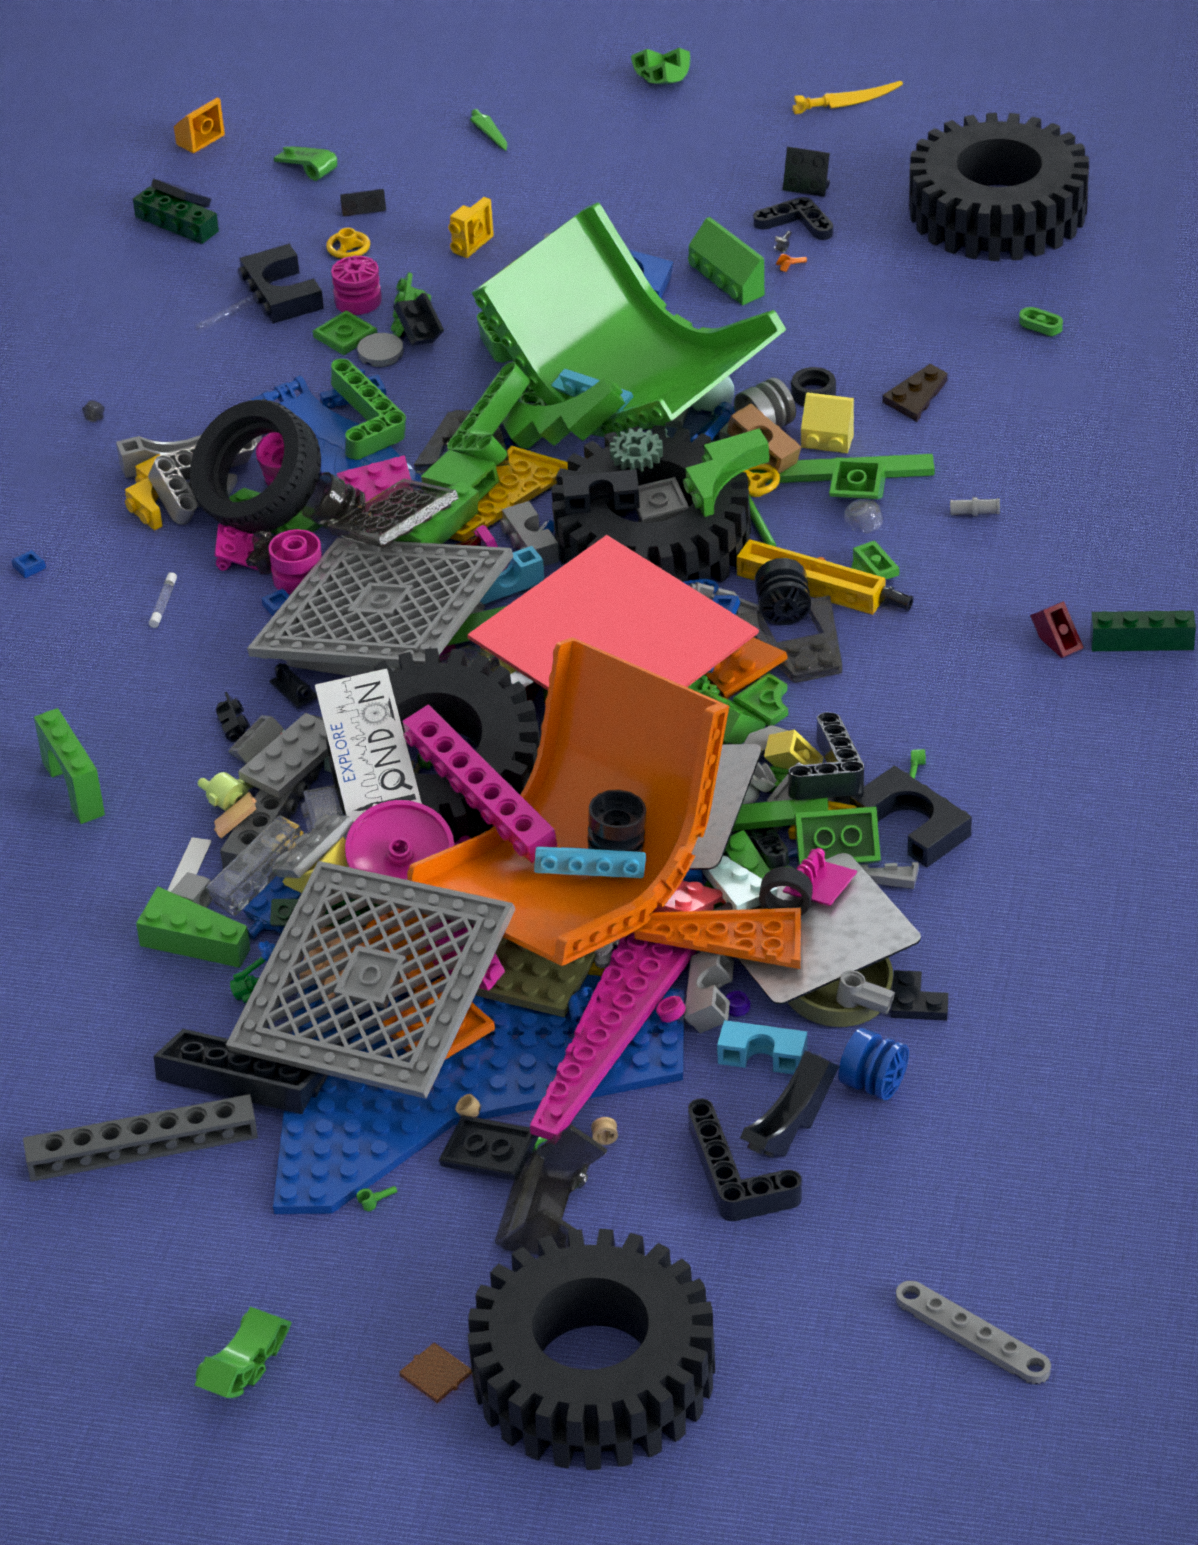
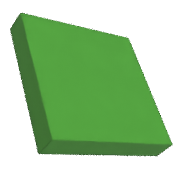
(343, 332)

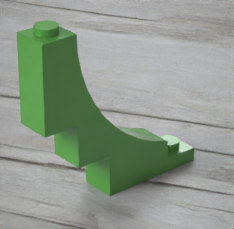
(553, 422)

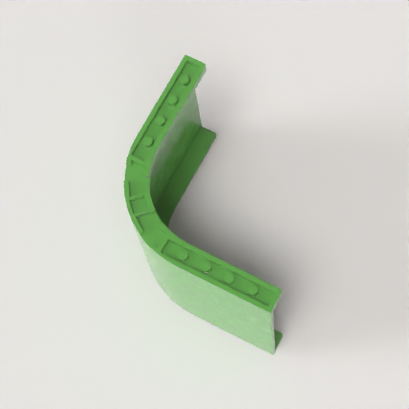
(590, 310)

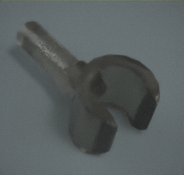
(783, 243)

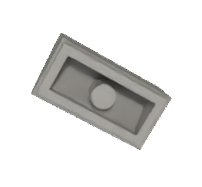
(256, 738)

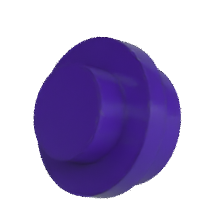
(738, 1003)

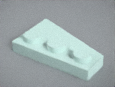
(737, 884)

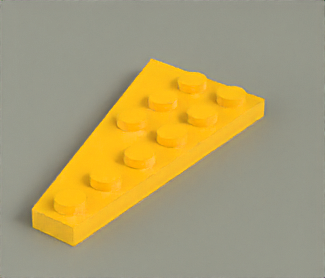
(518, 483)

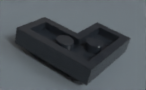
(913, 1003)

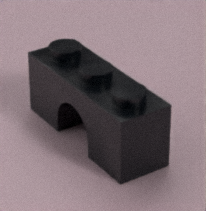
(585, 488)

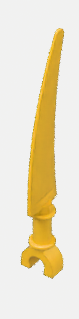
(842, 99)

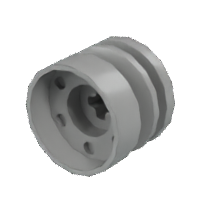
(771, 398)

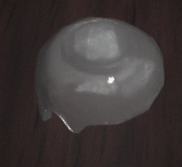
(863, 514)

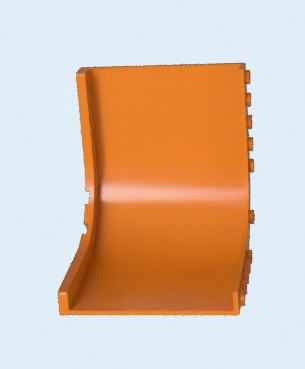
(600, 732)

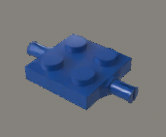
(260, 907)

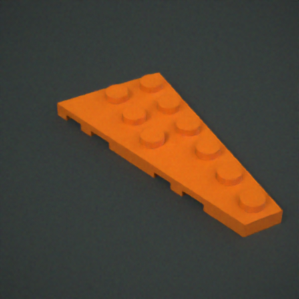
(745, 666)
(747, 934)

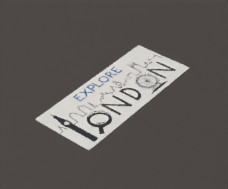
(366, 741)

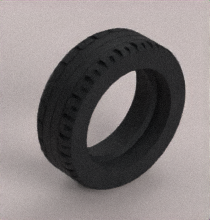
(223, 442)

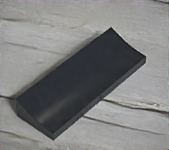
(208, 1065)

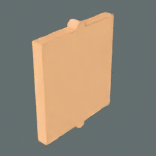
(235, 815)

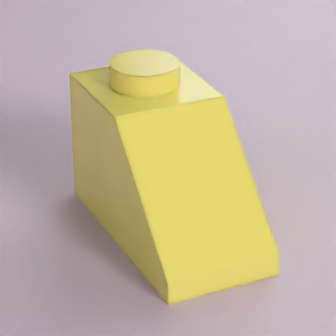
(789, 748)

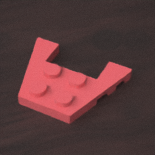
(692, 897)

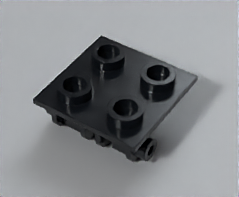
(806, 171)

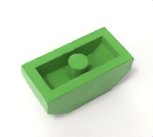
(874, 560)

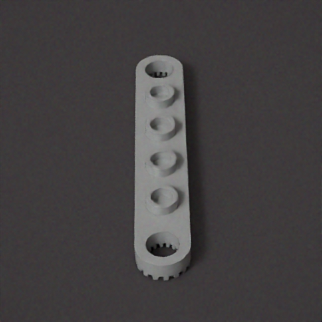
(973, 1332)

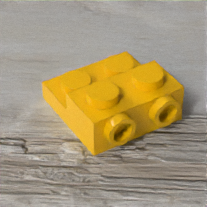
(471, 227)

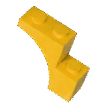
(142, 496)

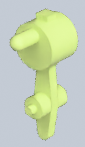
(224, 790)

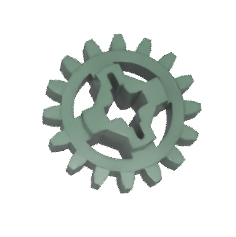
(636, 449)

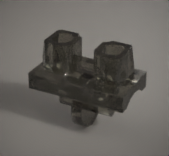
(260, 555)

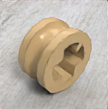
(604, 1130)

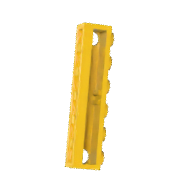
(843, 584)

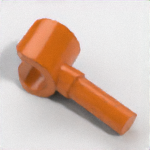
(785, 261)

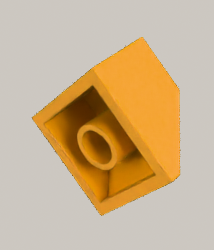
(200, 127)

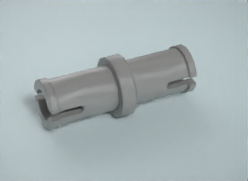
(975, 506)

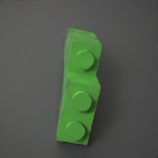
(721, 463)

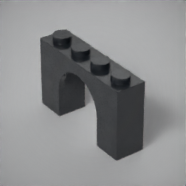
(279, 301)
(899, 791)

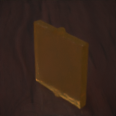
(435, 1372)

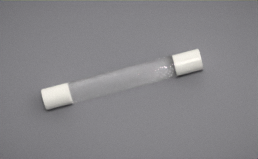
(162, 600)

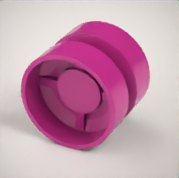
(292, 557)

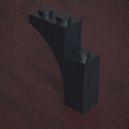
(794, 1107)

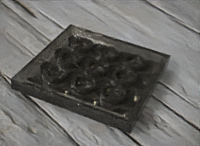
(393, 513)

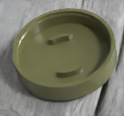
(824, 1009)

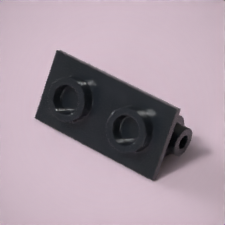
(363, 202)
(292, 686)
(231, 718)

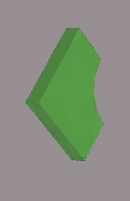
(764, 699)

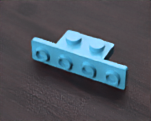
(576, 383)
(589, 862)

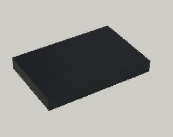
(488, 1147)

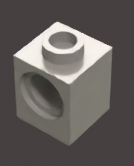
(193, 889)

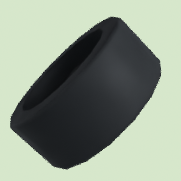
(812, 376)
(786, 877)

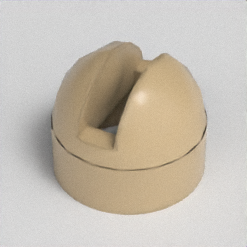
(468, 1106)

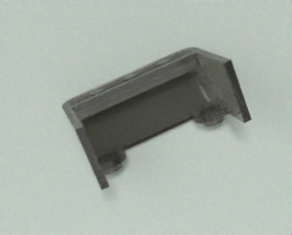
(543, 1190)

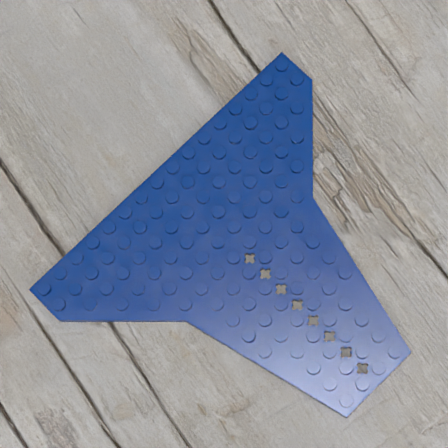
(364, 1131)

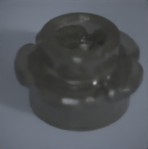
(93, 411)

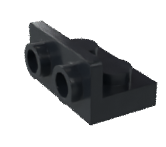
(419, 320)

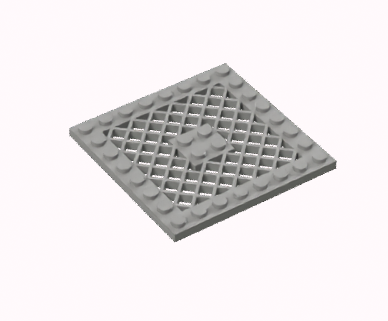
(380, 602)
(371, 978)

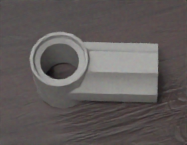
(855, 991)

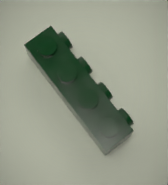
(176, 215)
(1142, 631)

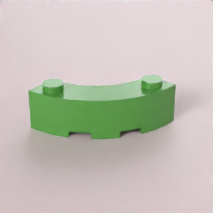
(244, 1356)

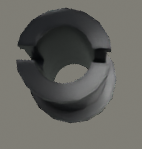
(896, 598)

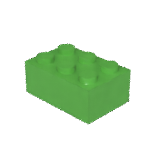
(838, 832)

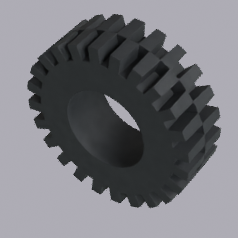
(954, 195)
(682, 546)
(477, 706)
(602, 1406)

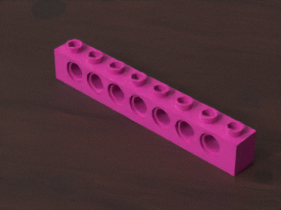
(478, 783)

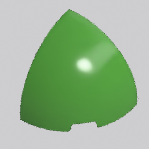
(662, 68)

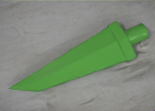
(486, 124)

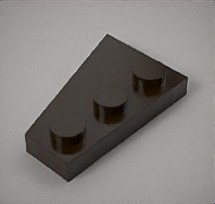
(915, 392)

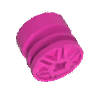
(356, 285)
(270, 455)

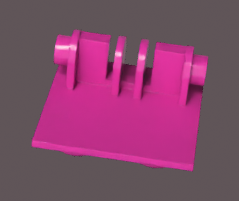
(232, 546)
(826, 877)

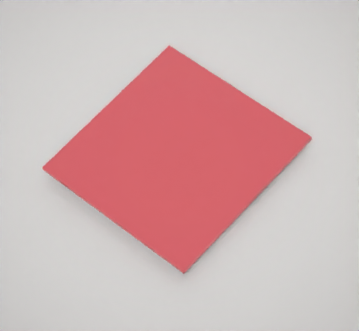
(619, 607)

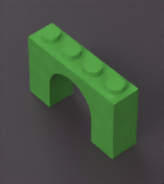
(65, 755)

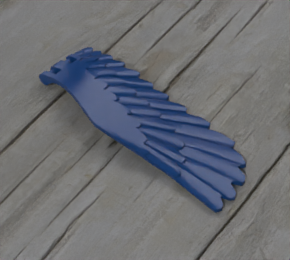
(328, 428)

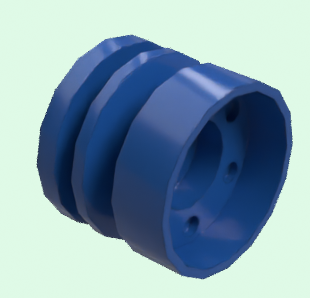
(873, 1063)

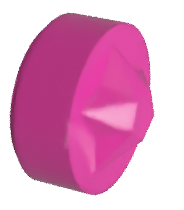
(670, 1009)

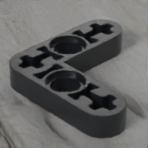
(795, 209)
(768, 846)

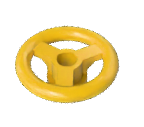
(349, 239)
(757, 481)

